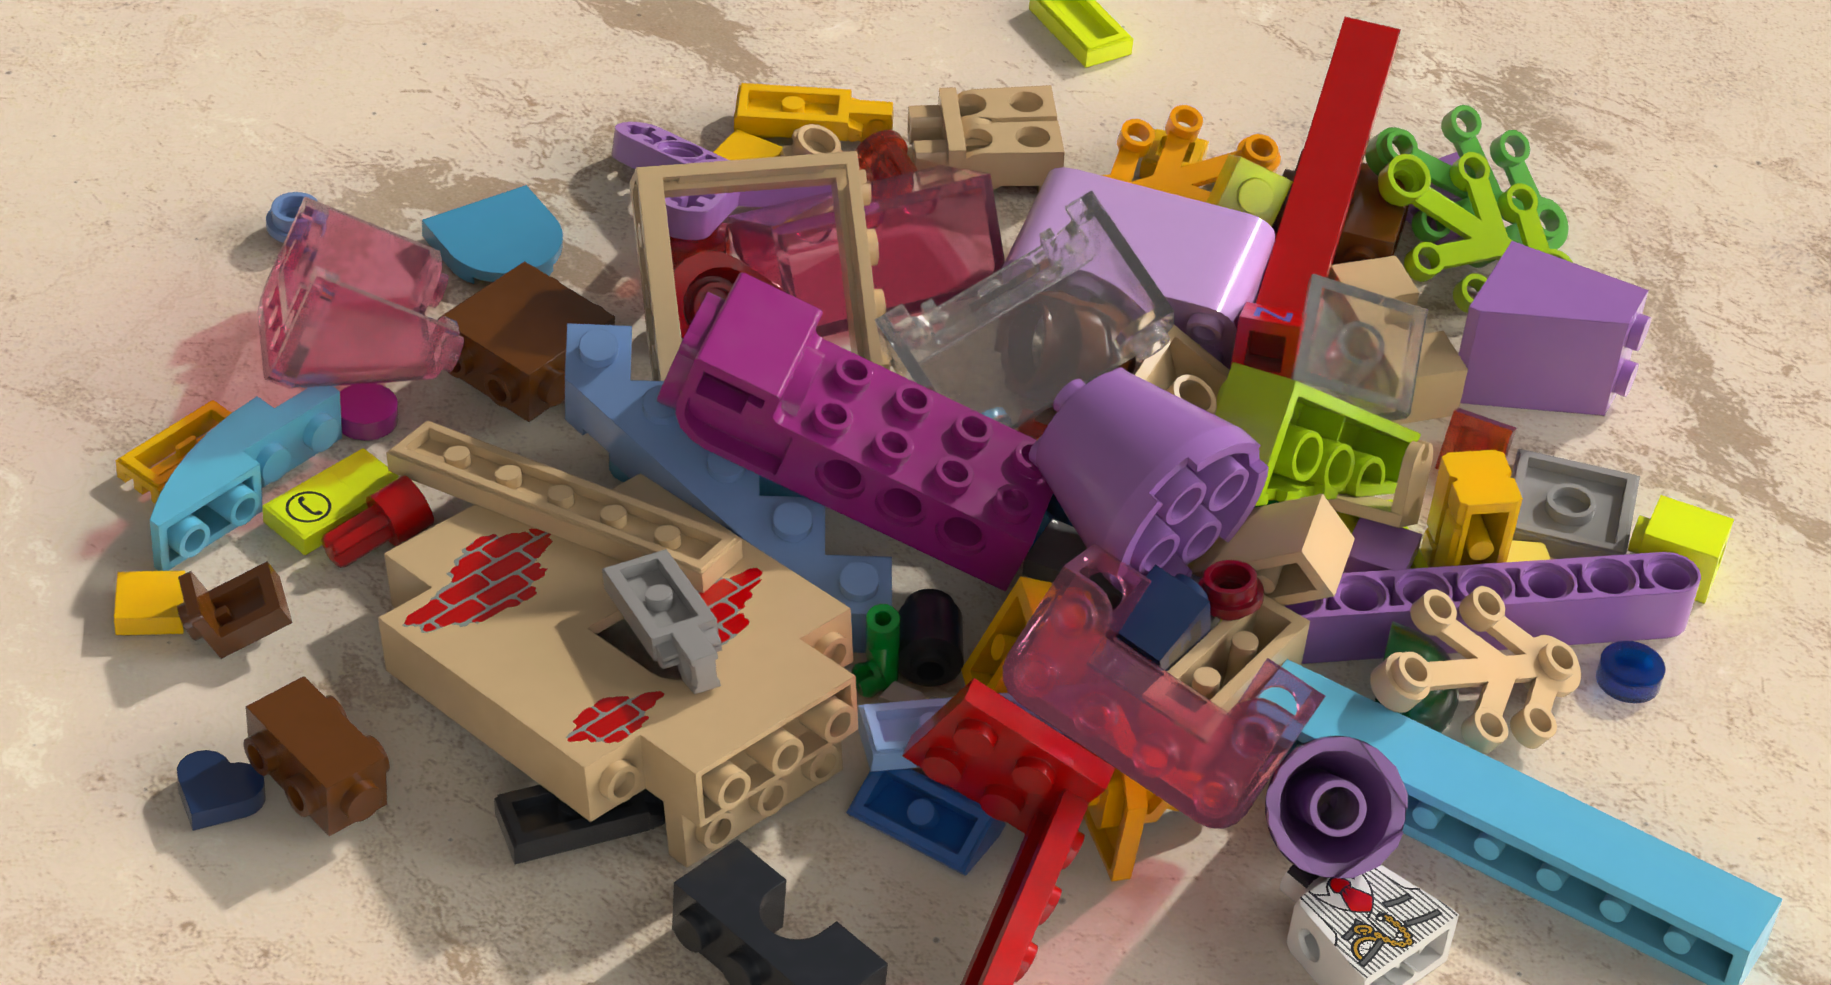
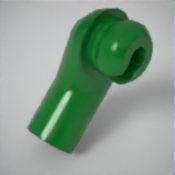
(881, 651)

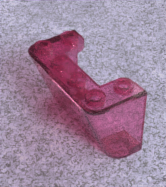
(1140, 715)

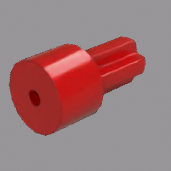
(392, 515)

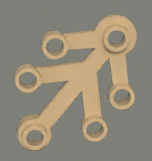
(1540, 663)

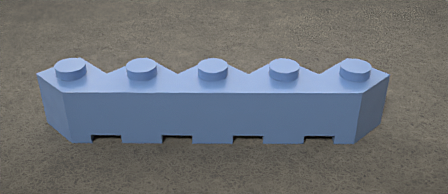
(649, 442)

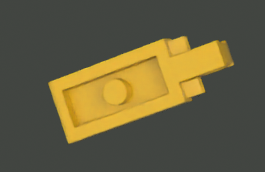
(781, 109)

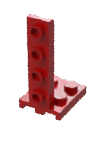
(1021, 777)

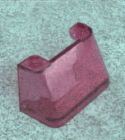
(353, 305)

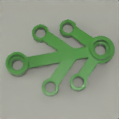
(1381, 152)

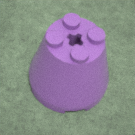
(1147, 472)

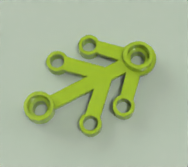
(1483, 233)

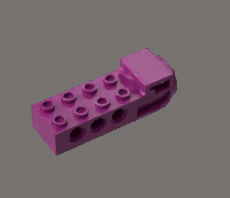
(854, 434)

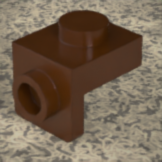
(234, 611)

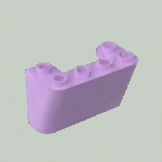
(1195, 251)

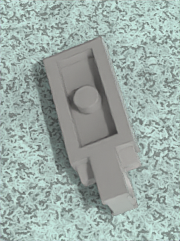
(667, 616)

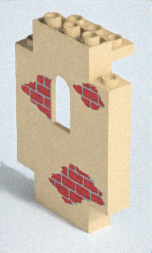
(505, 643)

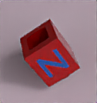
(1268, 338)

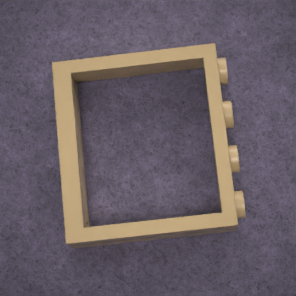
(856, 243)

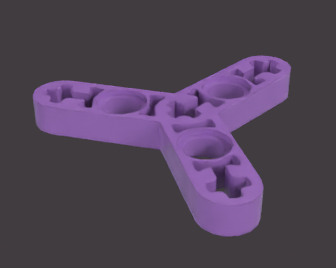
(697, 215)

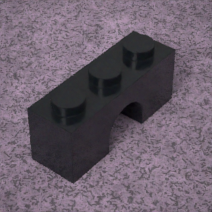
(731, 918)

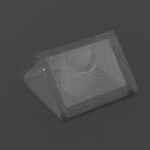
(1360, 347)

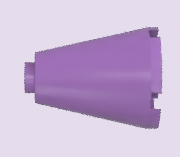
(1357, 813)

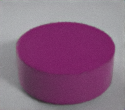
(368, 411)

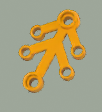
(1168, 173)

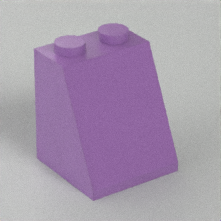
(1551, 335)

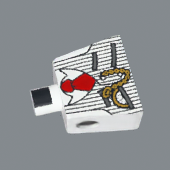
(1366, 928)

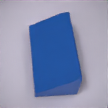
(926, 817)

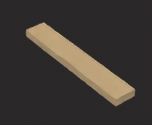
(561, 503)

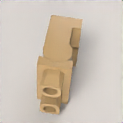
(990, 131)

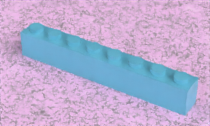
(1554, 843)

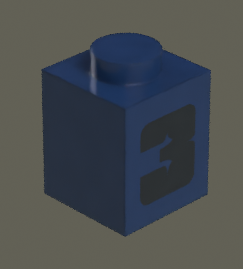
(1167, 618)

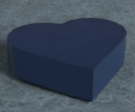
(218, 790)

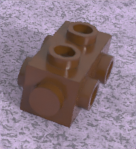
(316, 756)

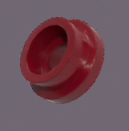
(1232, 589)

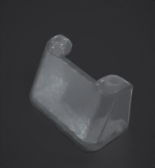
(1035, 324)

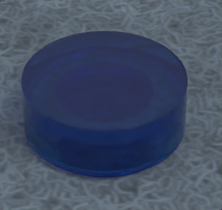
(1630, 672)

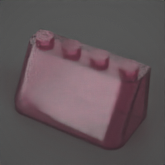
(932, 235)

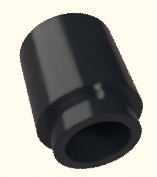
(930, 638)

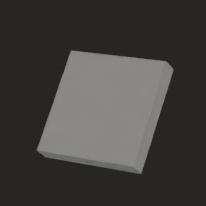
(1573, 506)

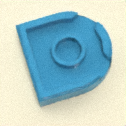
(496, 236)

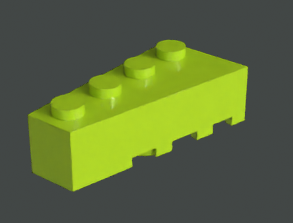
(1312, 438)

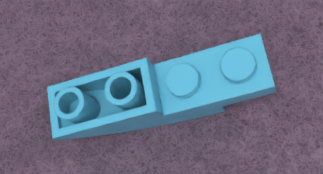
(225, 471)

